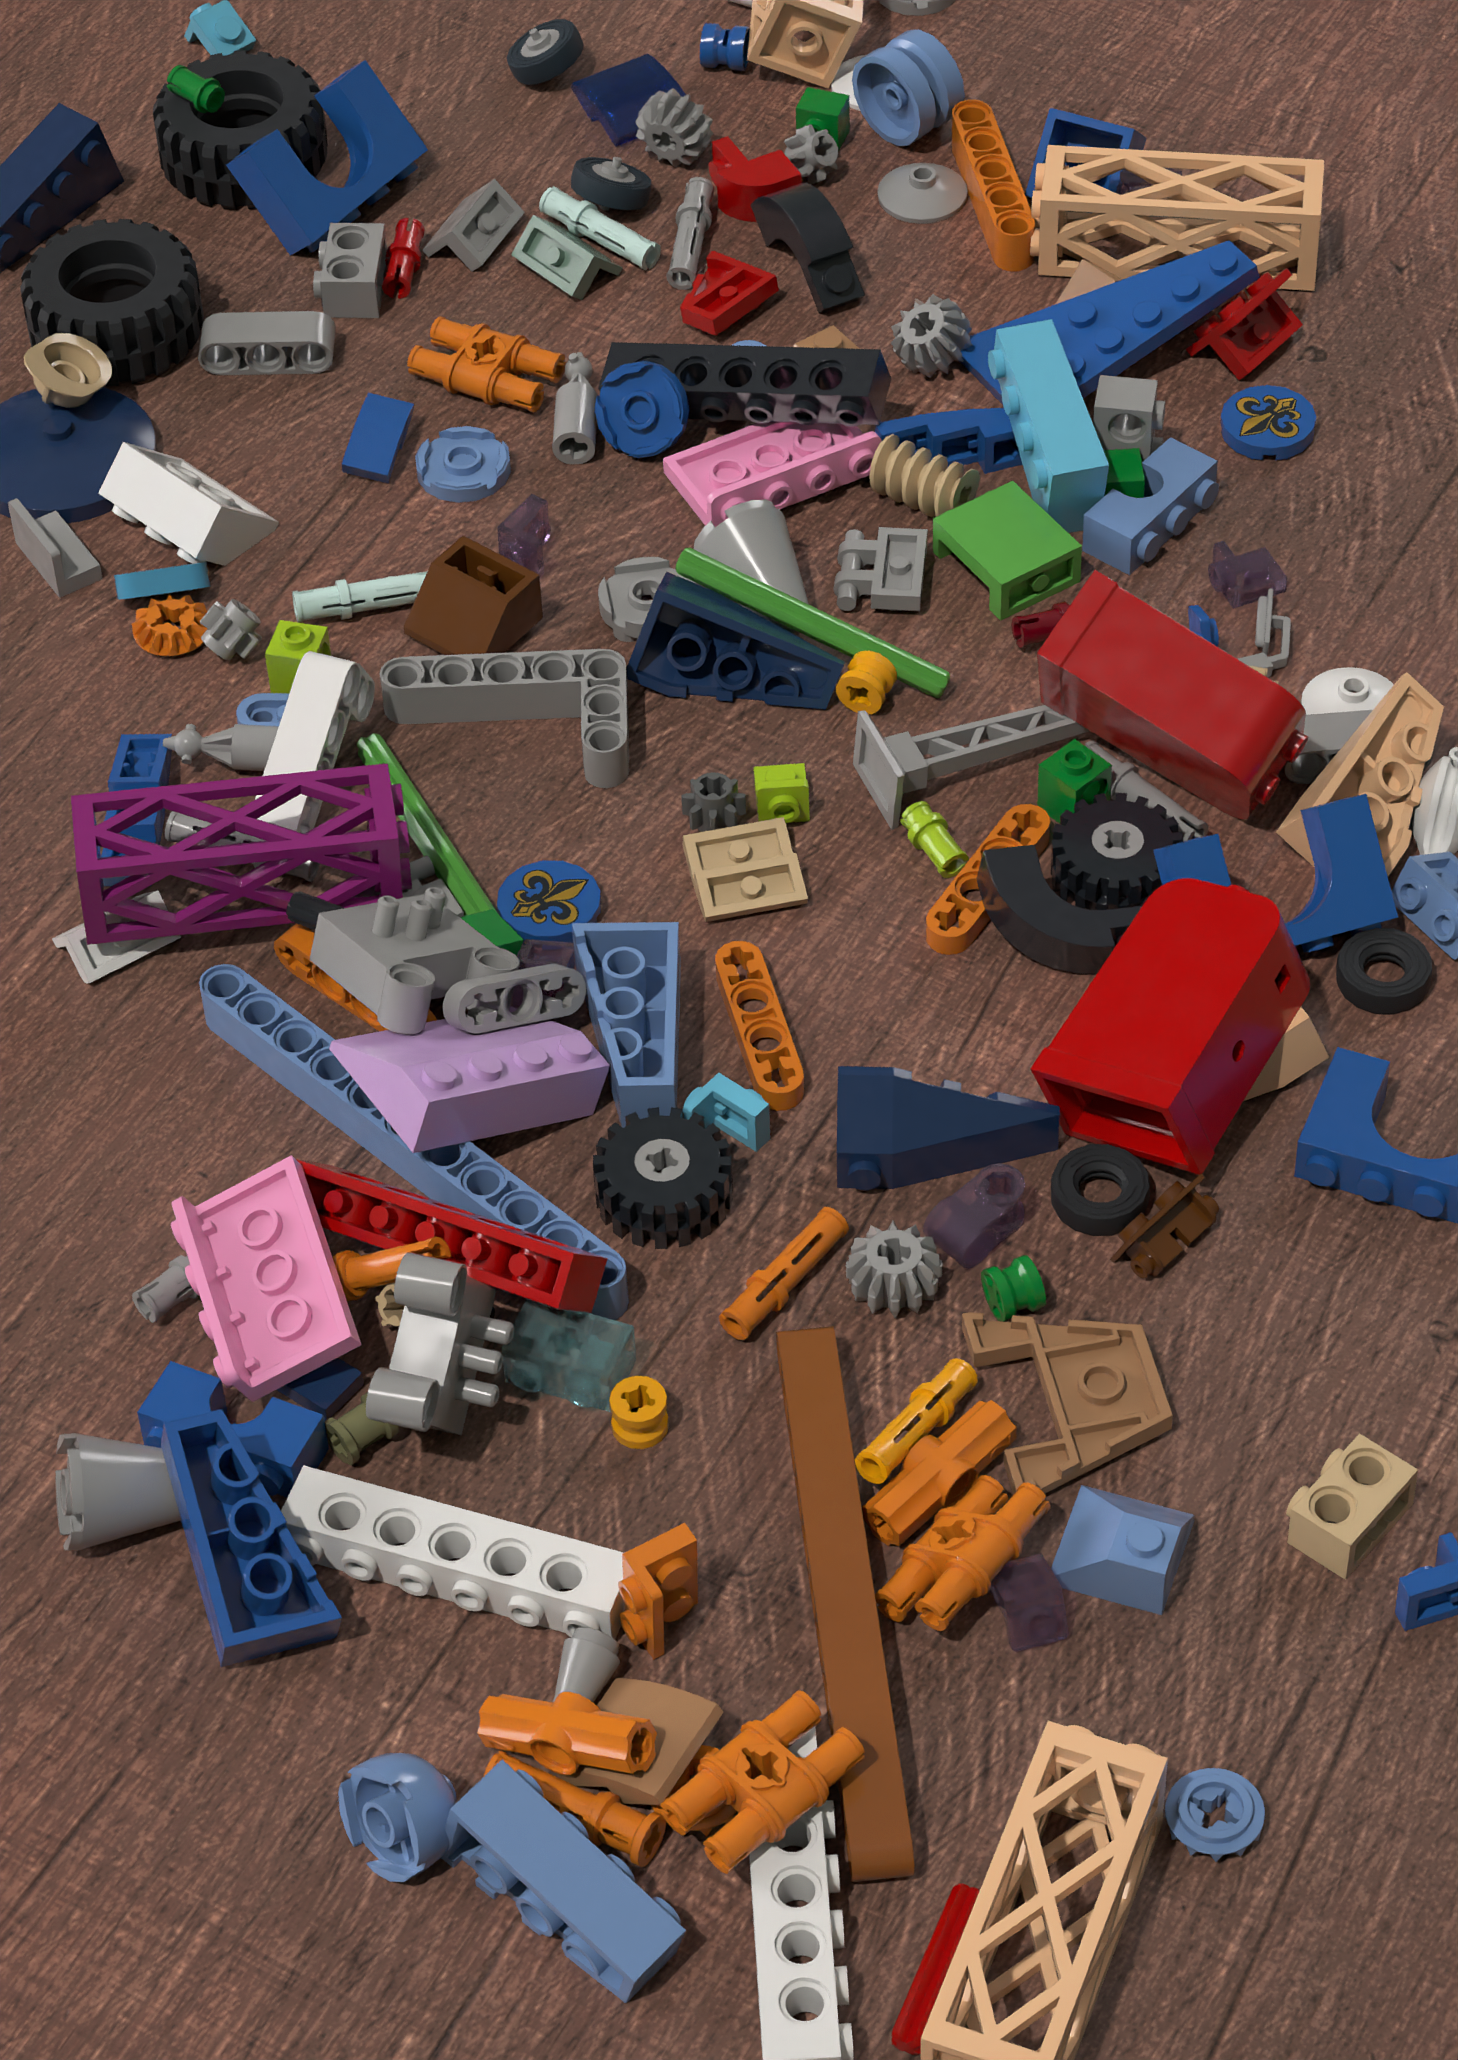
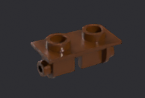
(1150, 1240)

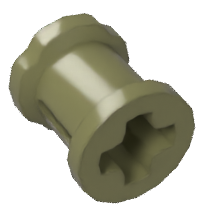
(356, 1432)

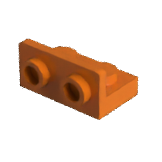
(658, 1586)

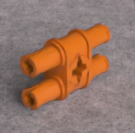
(486, 364)
(962, 1552)
(762, 1781)

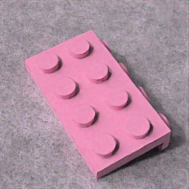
(769, 463)
(265, 1280)

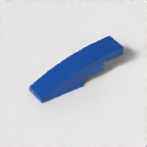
(961, 436)
(139, 764)

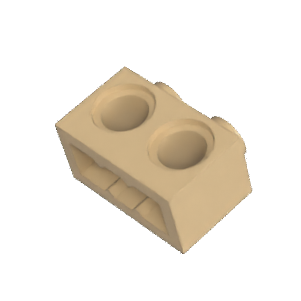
(1359, 1511)

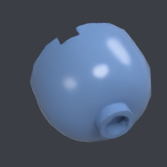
(399, 1813)

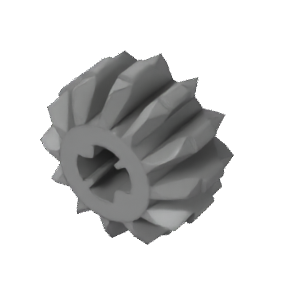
(674, 127)
(931, 336)
(894, 1269)

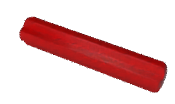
(933, 1969)

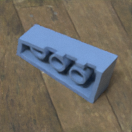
(634, 1008)
(561, 1881)

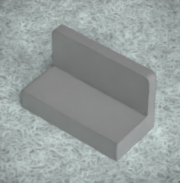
(477, 225)
(54, 550)

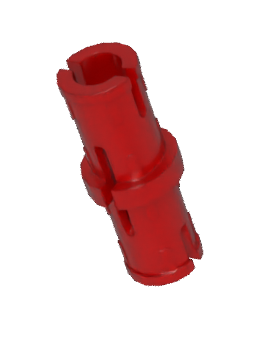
(403, 258)

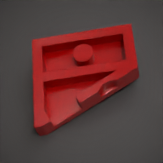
(726, 293)

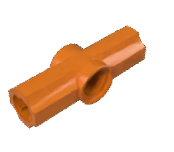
(939, 1472)
(567, 1733)

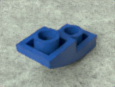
(377, 437)

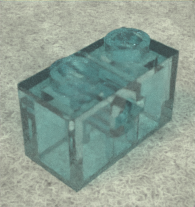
(568, 1354)

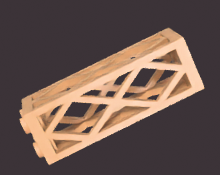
(818, 58)
(1173, 195)
(1104, 1789)

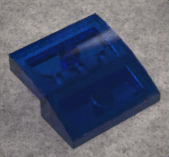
(620, 94)

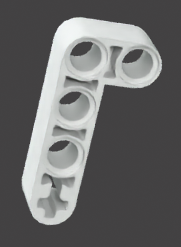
(312, 728)

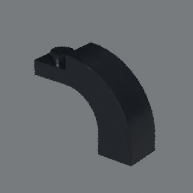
(816, 237)
(1040, 920)

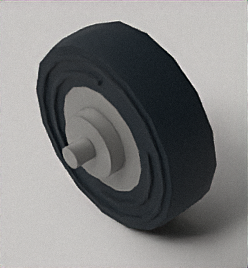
(545, 51)
(611, 183)

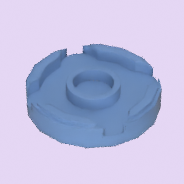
(463, 464)

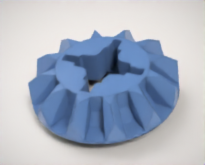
(1205, 1791)

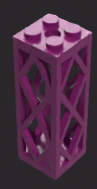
(194, 860)

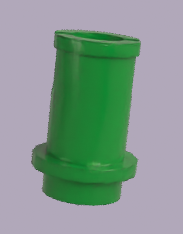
(203, 92)

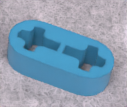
(162, 580)

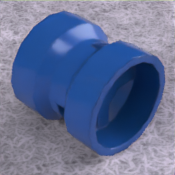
(724, 46)

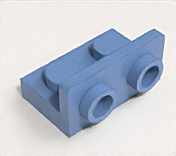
(1429, 897)

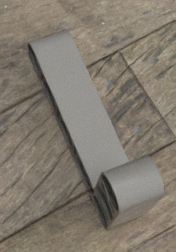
(521, 688)

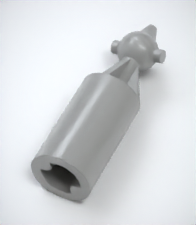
(575, 413)
(238, 747)

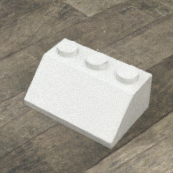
(183, 506)

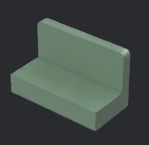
(561, 257)

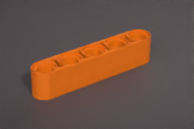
(992, 185)

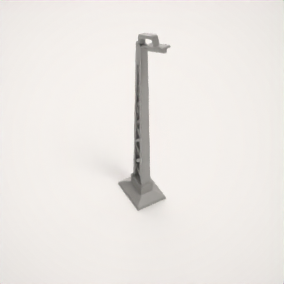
(897, 763)

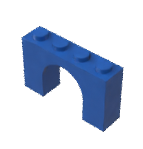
(379, 147)
(1349, 872)
(1348, 1154)

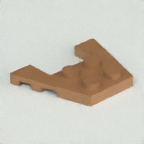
(1095, 1384)

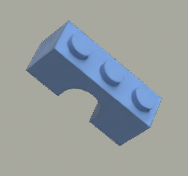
(1131, 529)

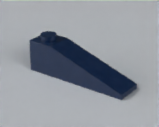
(721, 650)
(916, 1132)

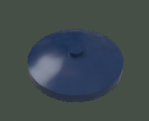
(62, 455)

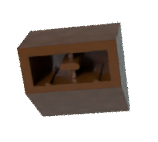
(474, 601)

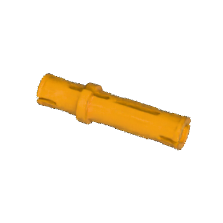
(949, 1387)

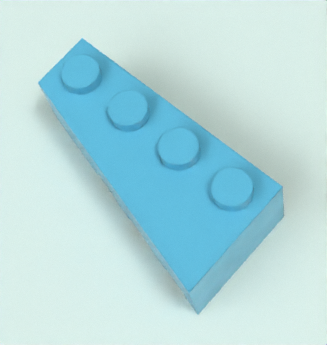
(1049, 422)

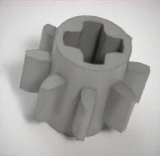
(812, 153)
(230, 629)

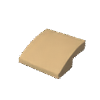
(744, 869)

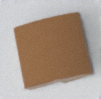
(681, 1728)

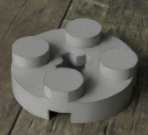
(622, 594)

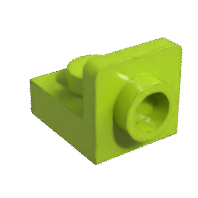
(782, 792)

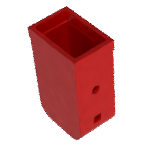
(1170, 698)
(1176, 1024)

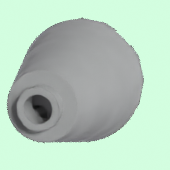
(758, 545)
(111, 1490)

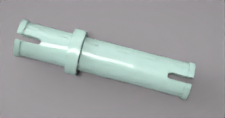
(585, 220)
(356, 597)

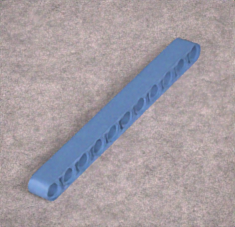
(457, 1174)

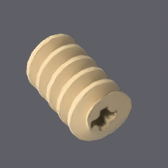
(918, 479)

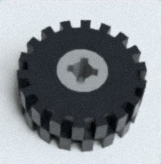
(1107, 854)
(668, 1204)

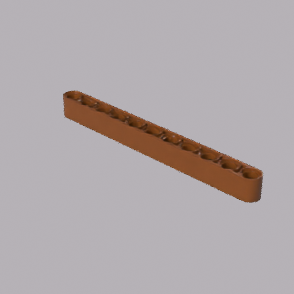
(844, 1603)

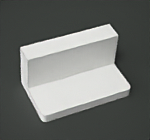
(101, 959)

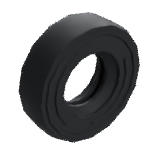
(1381, 996)
(1099, 1162)

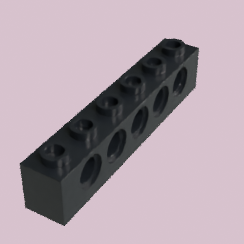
(770, 381)

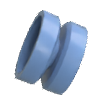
(907, 87)

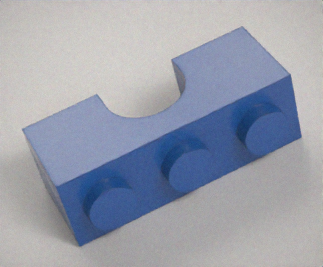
(276, 1440)

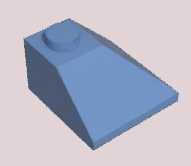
(1121, 1549)

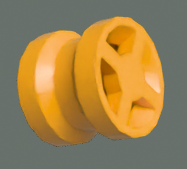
(866, 682)
(649, 1423)

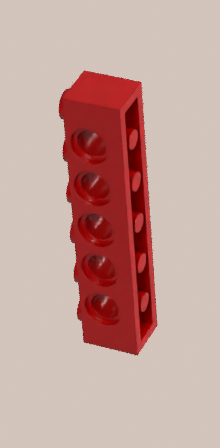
(488, 1248)

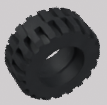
(258, 99)
(119, 289)

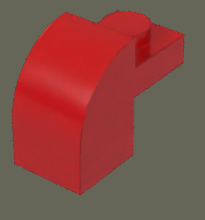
(744, 180)

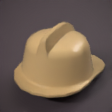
(67, 369)

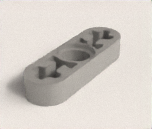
(495, 990)

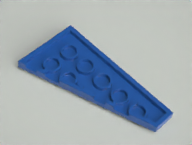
(1129, 318)

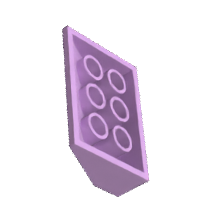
(472, 1086)

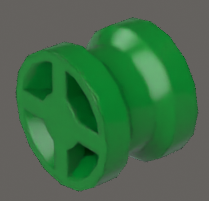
(1013, 1288)

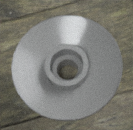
(922, 193)

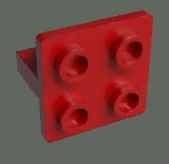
(1249, 325)

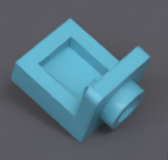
(219, 29)
(732, 1109)

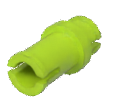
(929, 832)

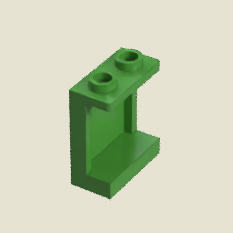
(1010, 548)

